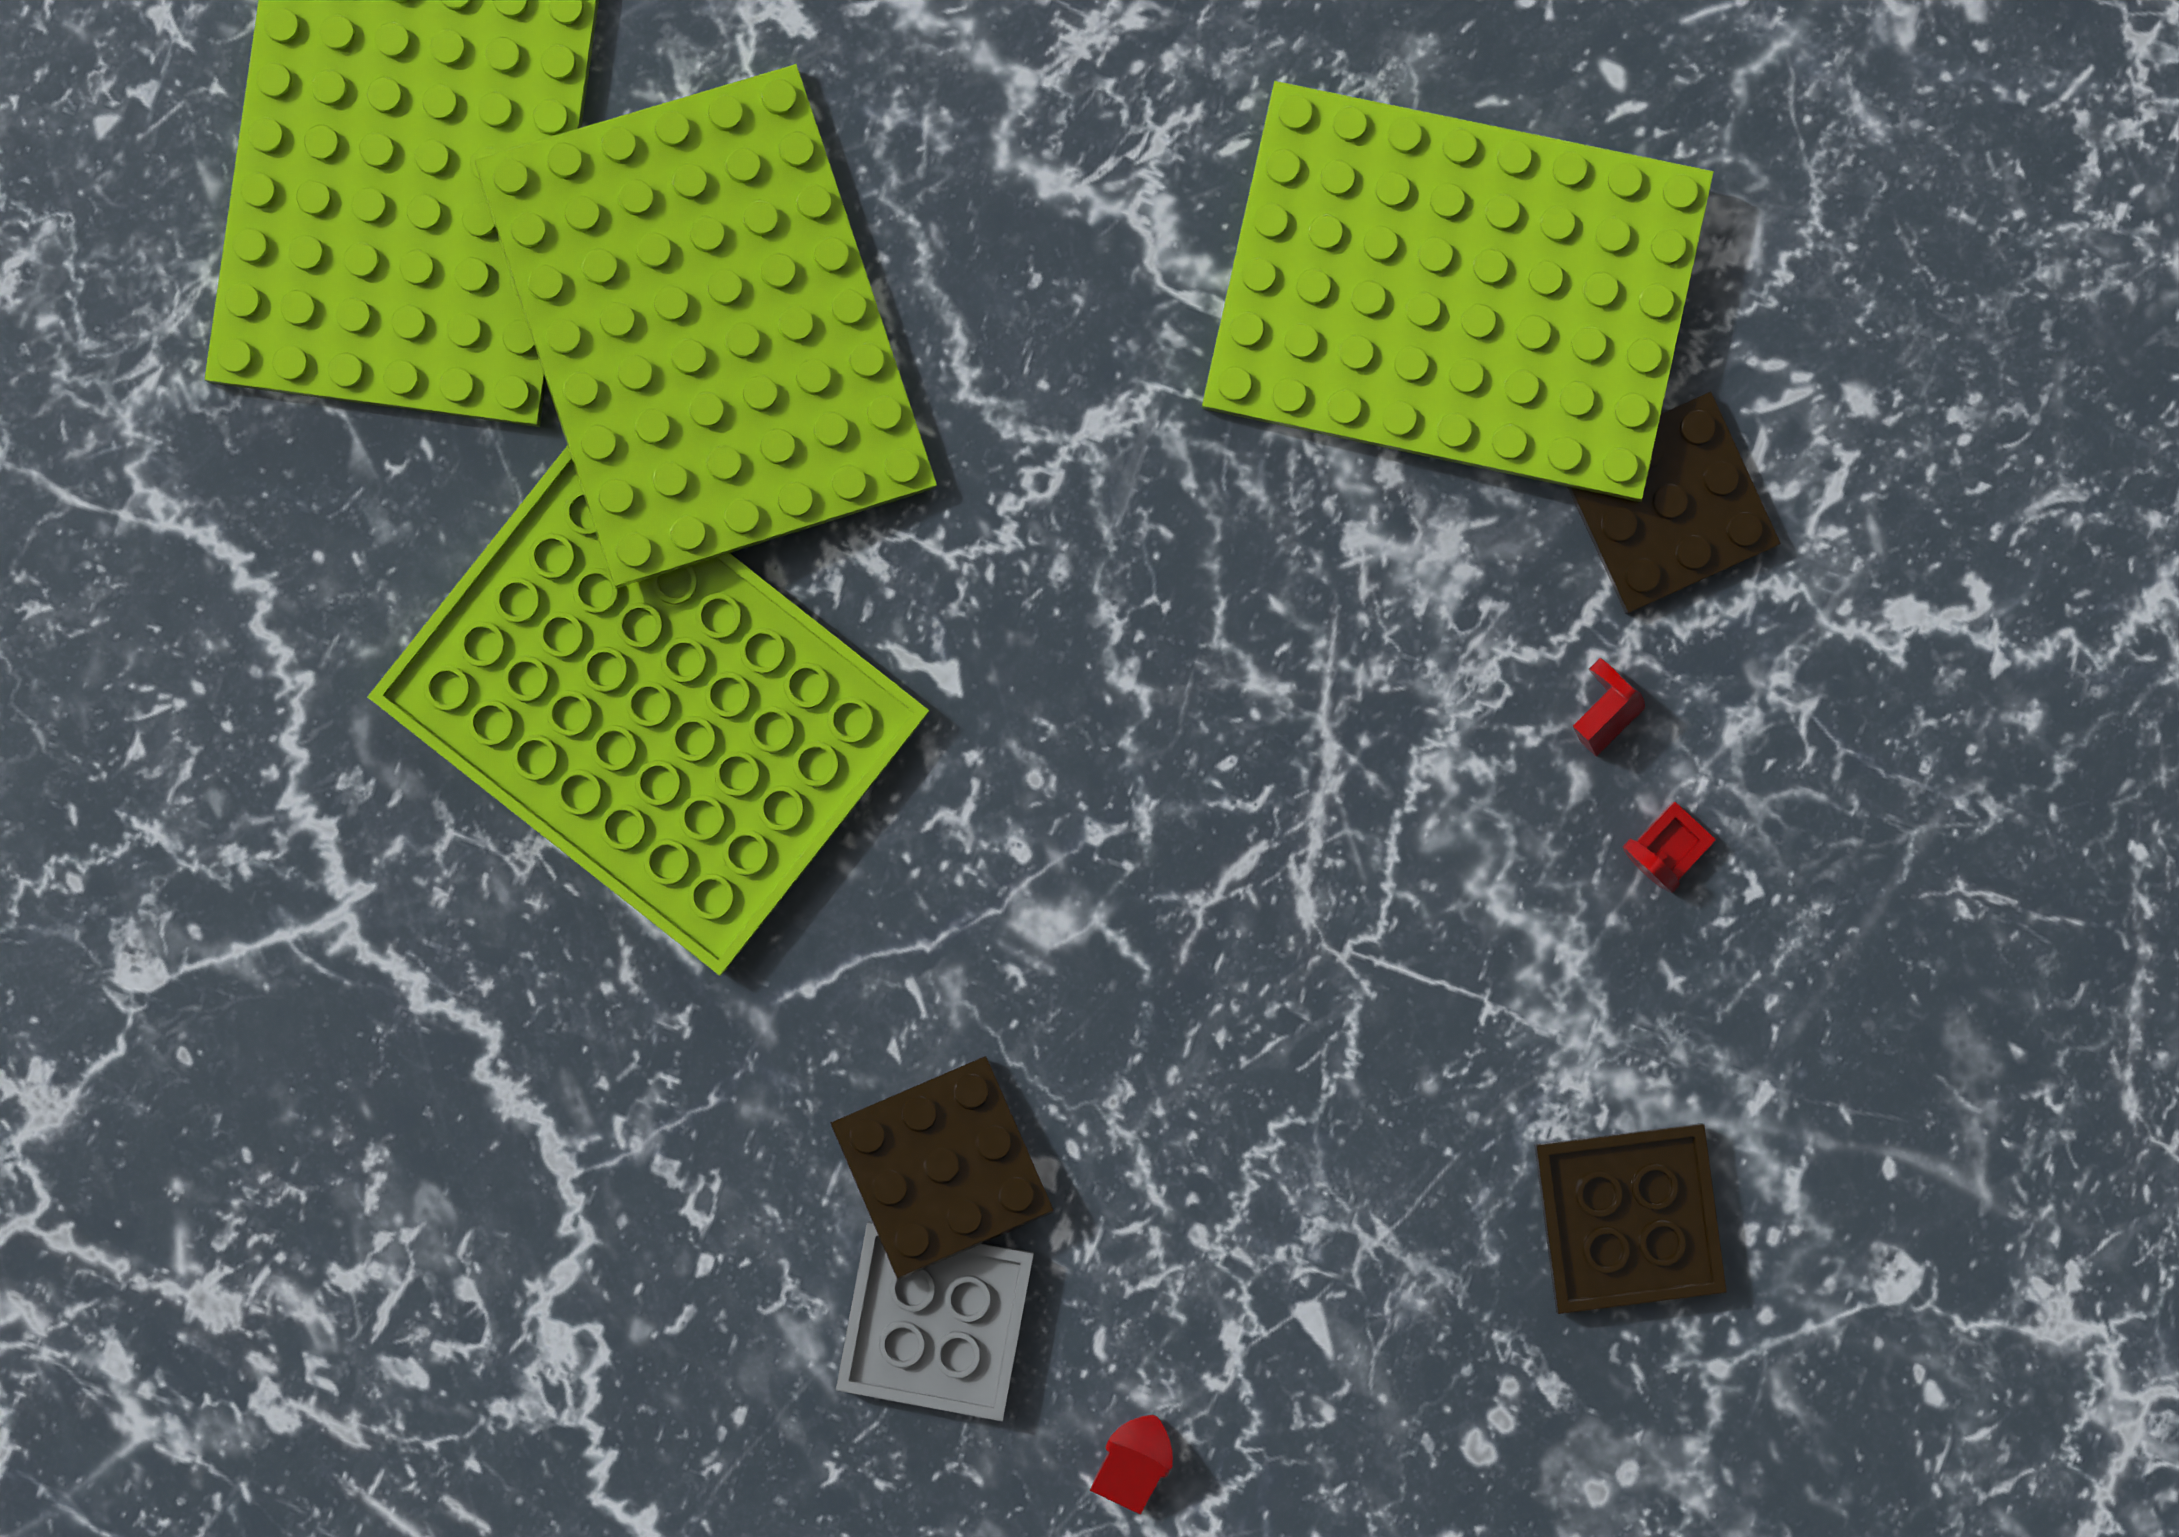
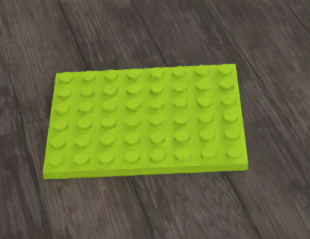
(358, 208)
(1457, 290)
(705, 325)
(654, 731)

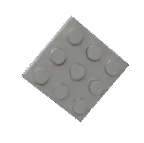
(939, 1333)

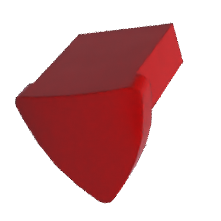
(1611, 712)
(1669, 847)
(1134, 1463)

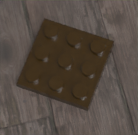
(1693, 512)
(941, 1167)
(1630, 1218)

